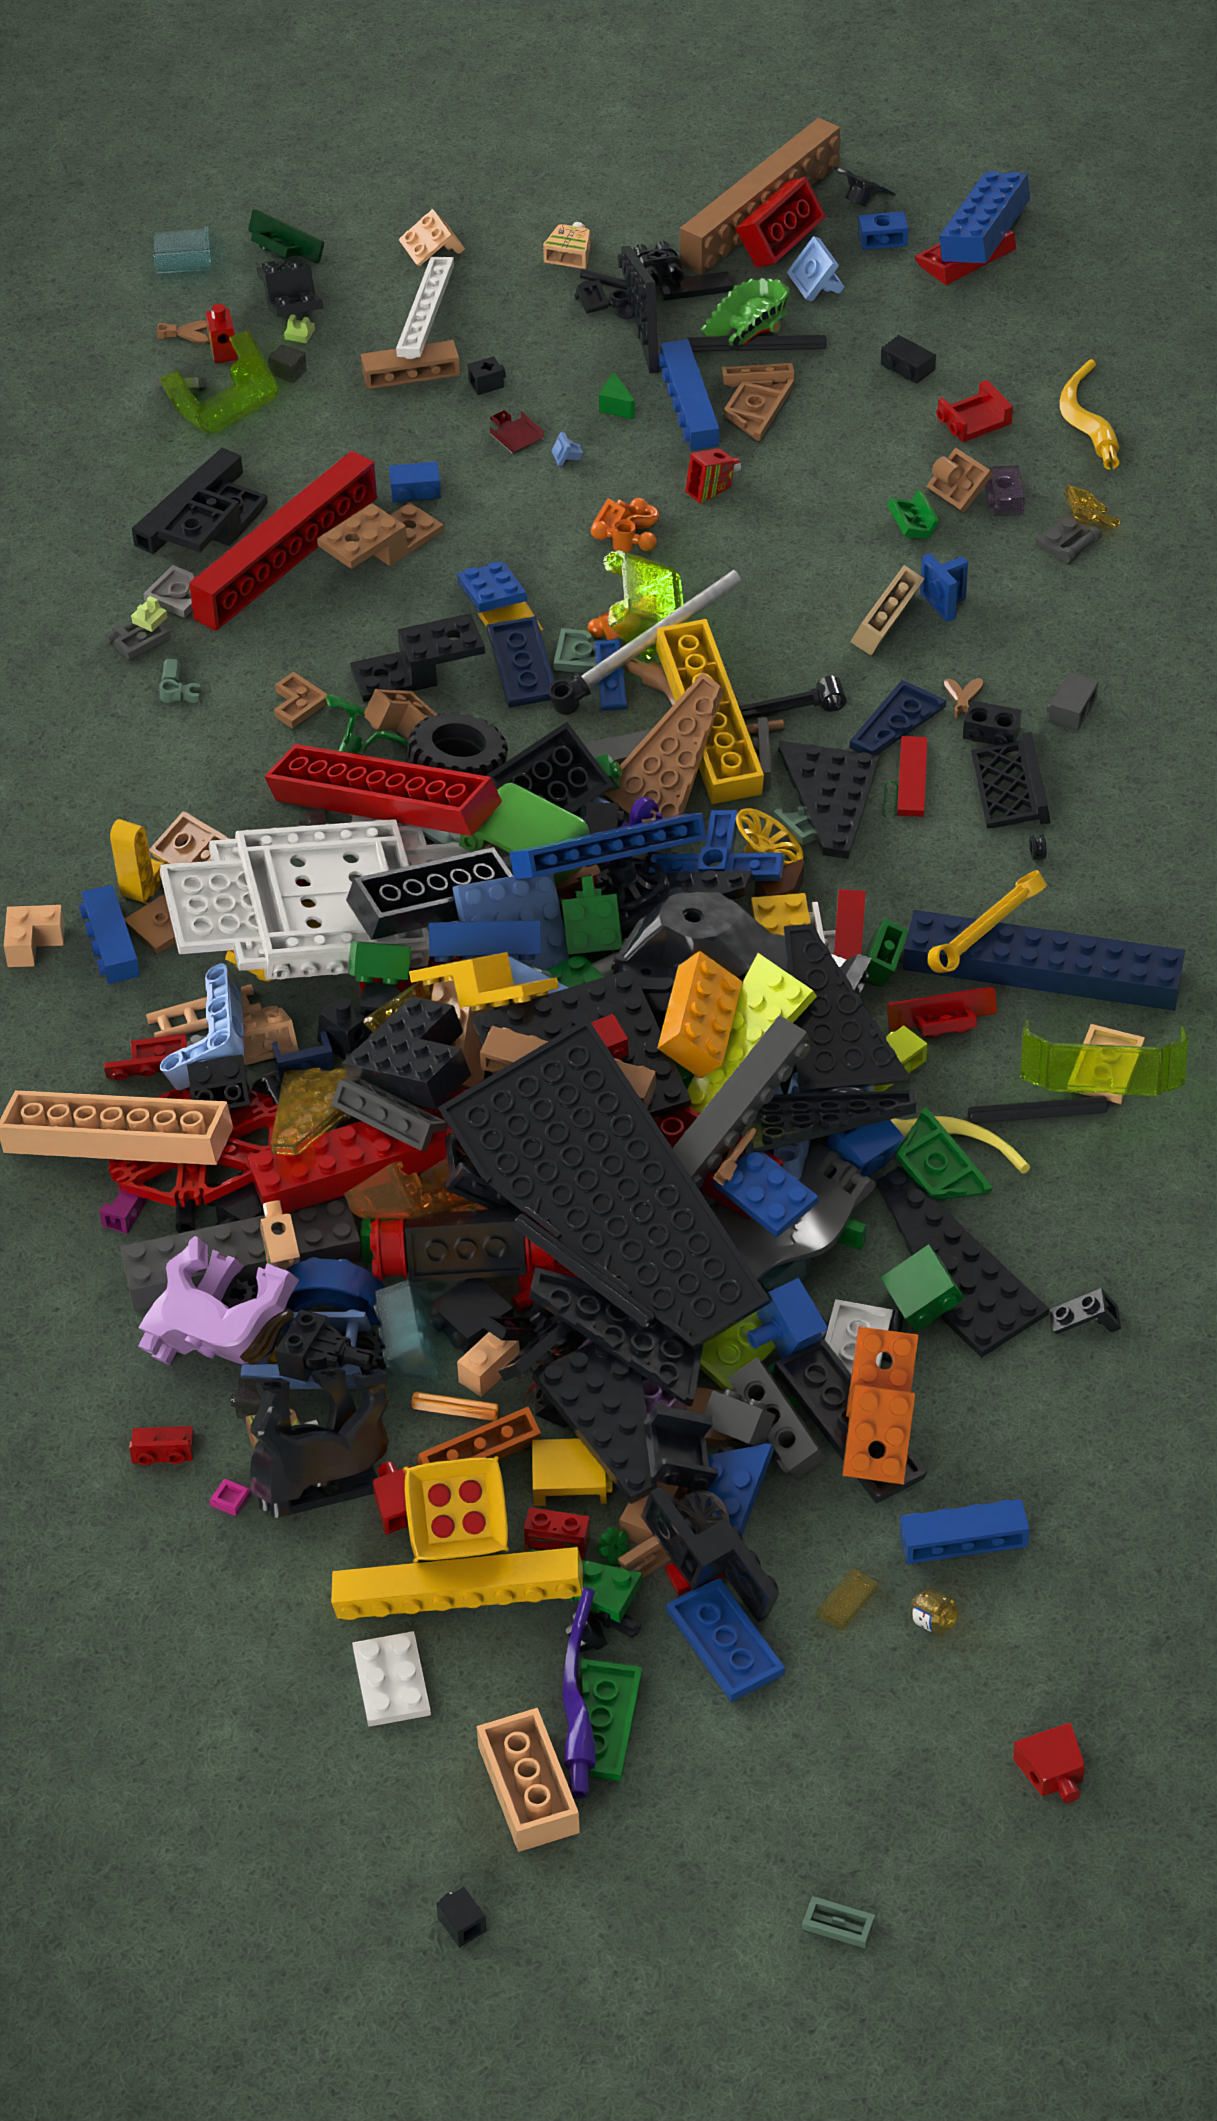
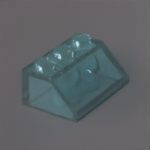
(406, 1333)

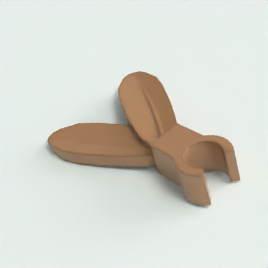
(187, 331)
(963, 696)
(728, 1166)

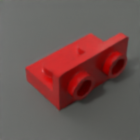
(161, 1445)

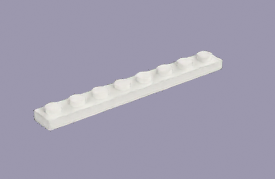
(425, 307)

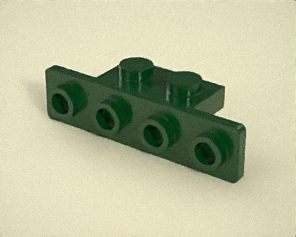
(283, 238)

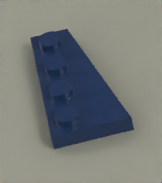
(895, 717)

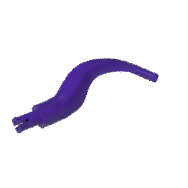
(580, 1742)

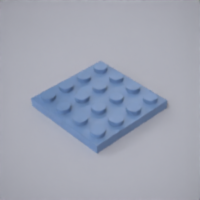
(518, 901)

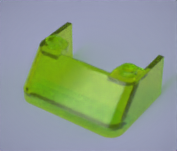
(251, 389)

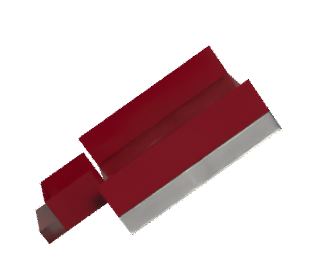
(517, 433)

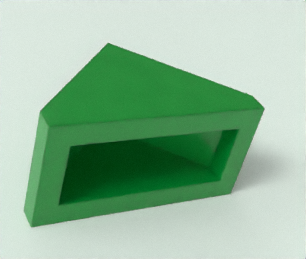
(616, 399)

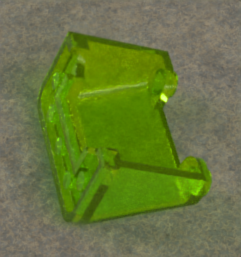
(649, 595)

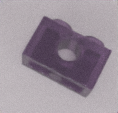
(1005, 491)

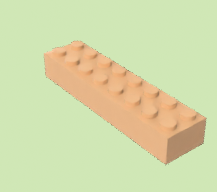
(115, 1127)

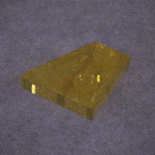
(1087, 508)

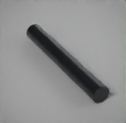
(604, 279)

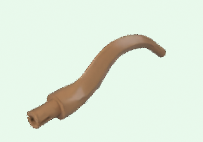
(654, 677)

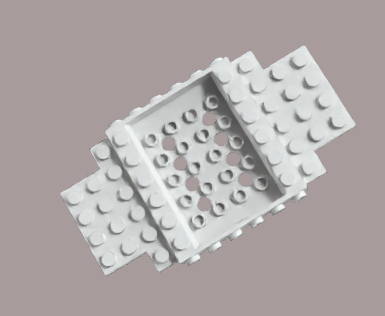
(253, 905)

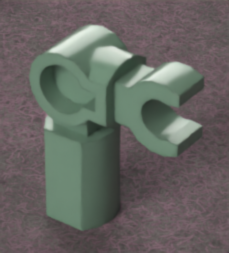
(170, 688)

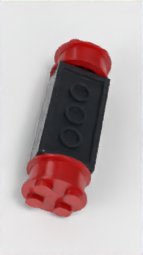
(454, 1247)

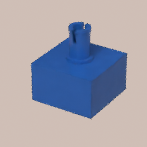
(788, 1320)

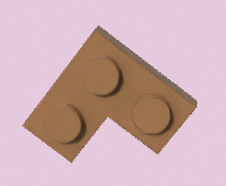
(302, 700)

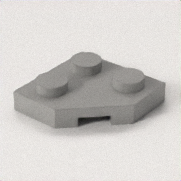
(173, 591)

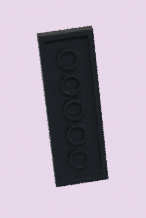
(822, 1389)

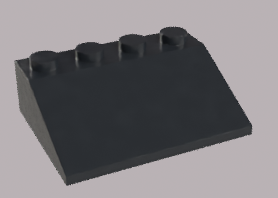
(556, 770)

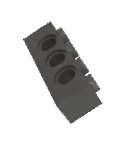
(806, 1451)

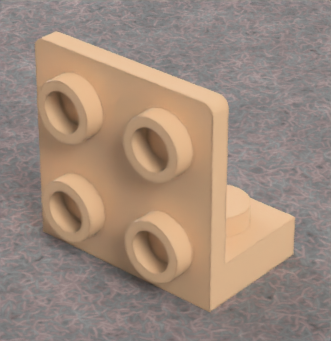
(428, 237)
(267, 1027)

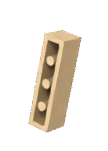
(887, 610)

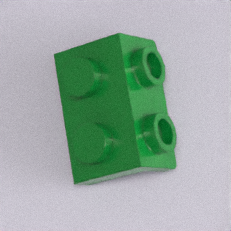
(914, 517)

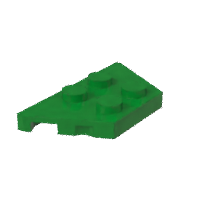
(938, 1161)

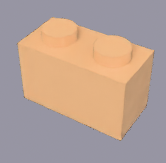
(481, 1364)

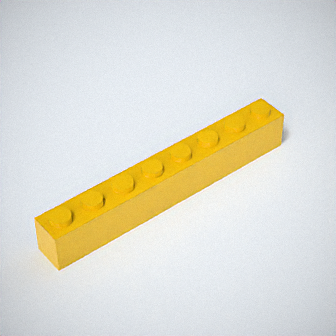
(457, 1583)

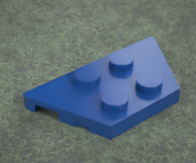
(739, 1480)

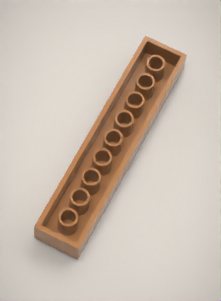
(713, 232)

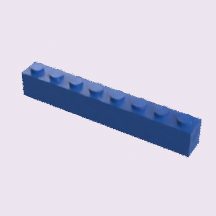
(607, 845)

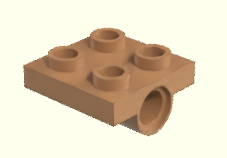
(958, 479)

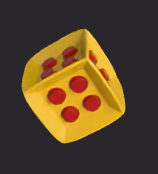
(456, 1509)

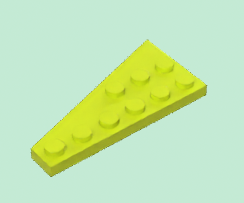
(762, 998)

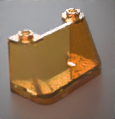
(405, 1196)

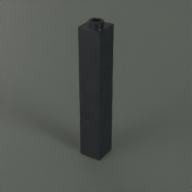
(210, 476)

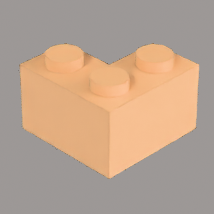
(30, 928)

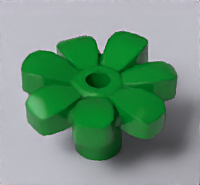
(612, 1545)

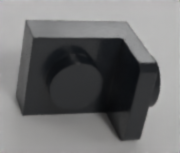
(591, 296)

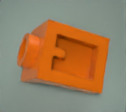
(613, 512)

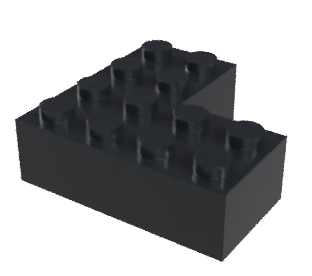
(414, 1054)

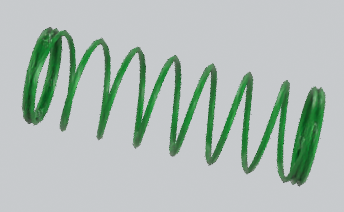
(892, 782)

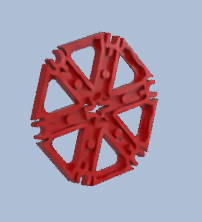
(193, 1178)

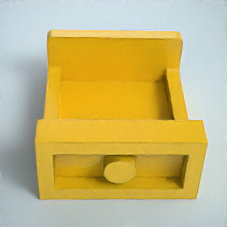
(566, 1469)

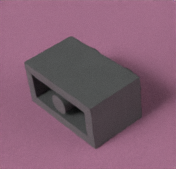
(1072, 701)
(738, 1419)

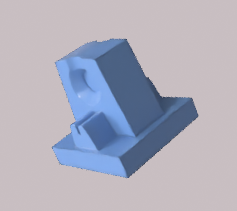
(565, 449)

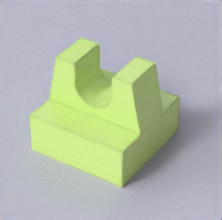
(299, 330)
(149, 614)

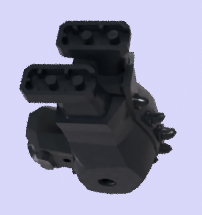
(716, 928)

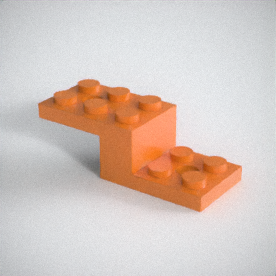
(880, 1405)

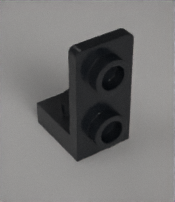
(1084, 1309)

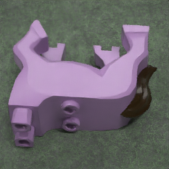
(197, 1319)

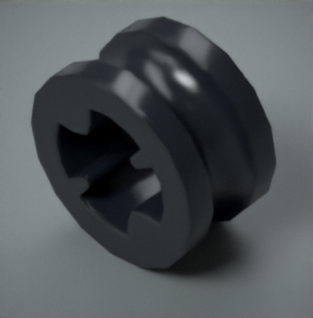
(1037, 847)

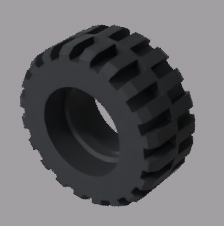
(457, 744)

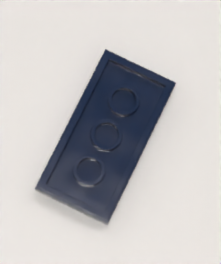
(521, 660)

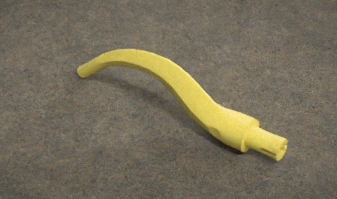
(969, 1129)

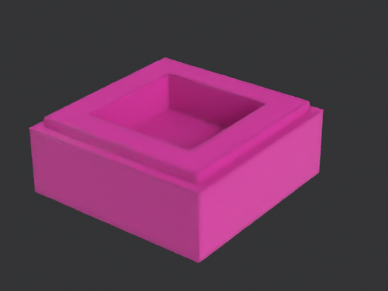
(230, 1497)

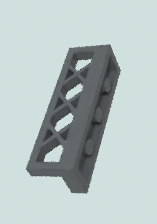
(387, 1112)

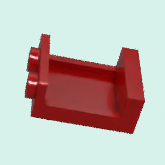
(976, 414)

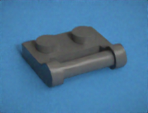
(1064, 533)

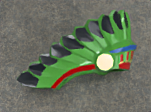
(750, 309)

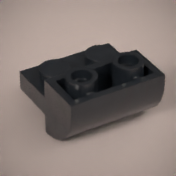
(220, 1081)

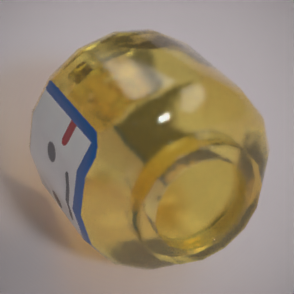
(934, 1611)

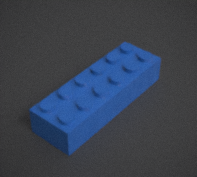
(984, 217)

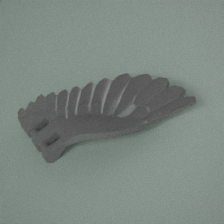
(815, 1230)

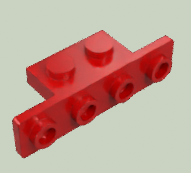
(944, 1012)
(146, 1057)

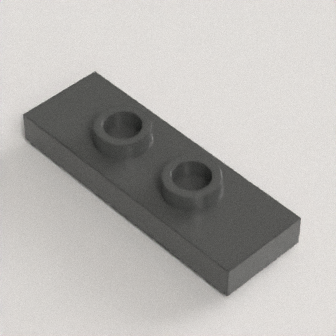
(762, 746)

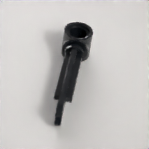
(827, 694)

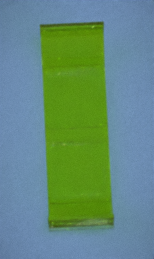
(1103, 1067)

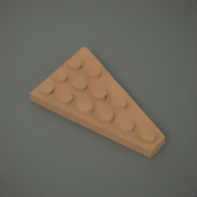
(671, 753)

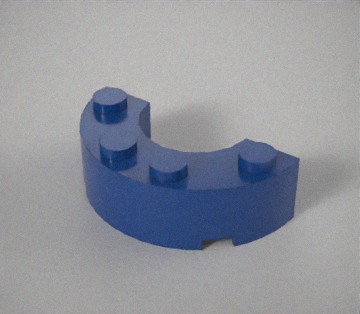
(336, 1285)

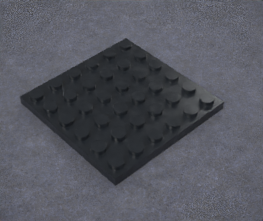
(615, 995)

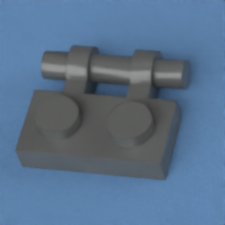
(134, 640)

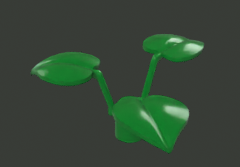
(351, 742)

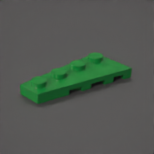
(612, 1587)
(611, 1702)

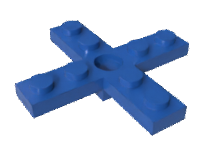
(720, 848)

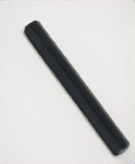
(1038, 1109)

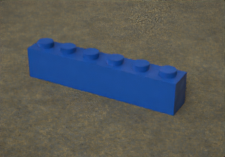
(688, 395)

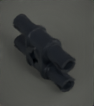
(660, 262)

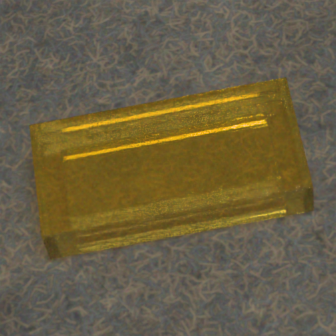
(847, 1599)

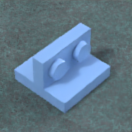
(815, 270)

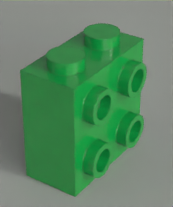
(922, 1288)

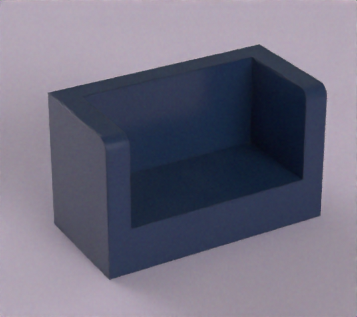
(315, 1057)

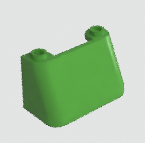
(526, 822)

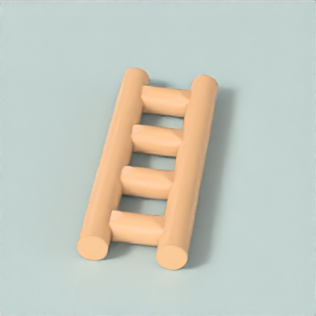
(188, 1010)

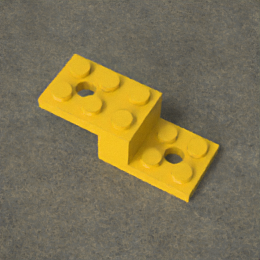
(484, 982)

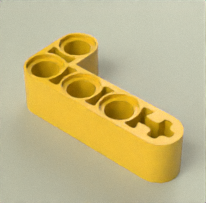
(135, 870)

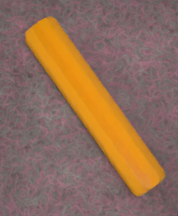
(455, 1406)

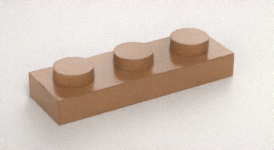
(777, 372)

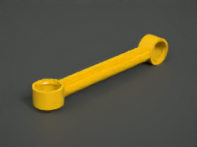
(1025, 888)

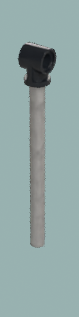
(567, 693)

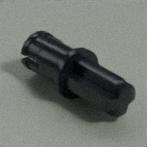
(627, 1626)

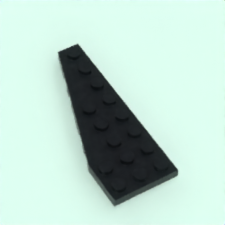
(995, 1300)

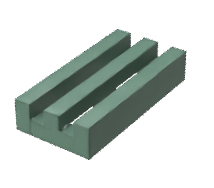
(836, 1933)

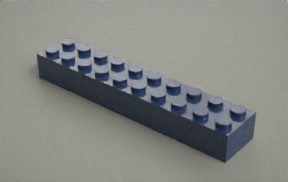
(1051, 961)

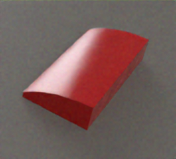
(950, 271)

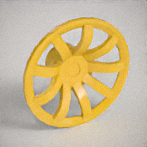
(760, 841)

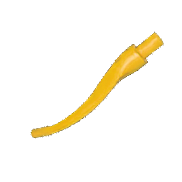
(1090, 423)

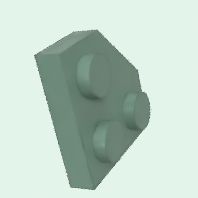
(575, 651)

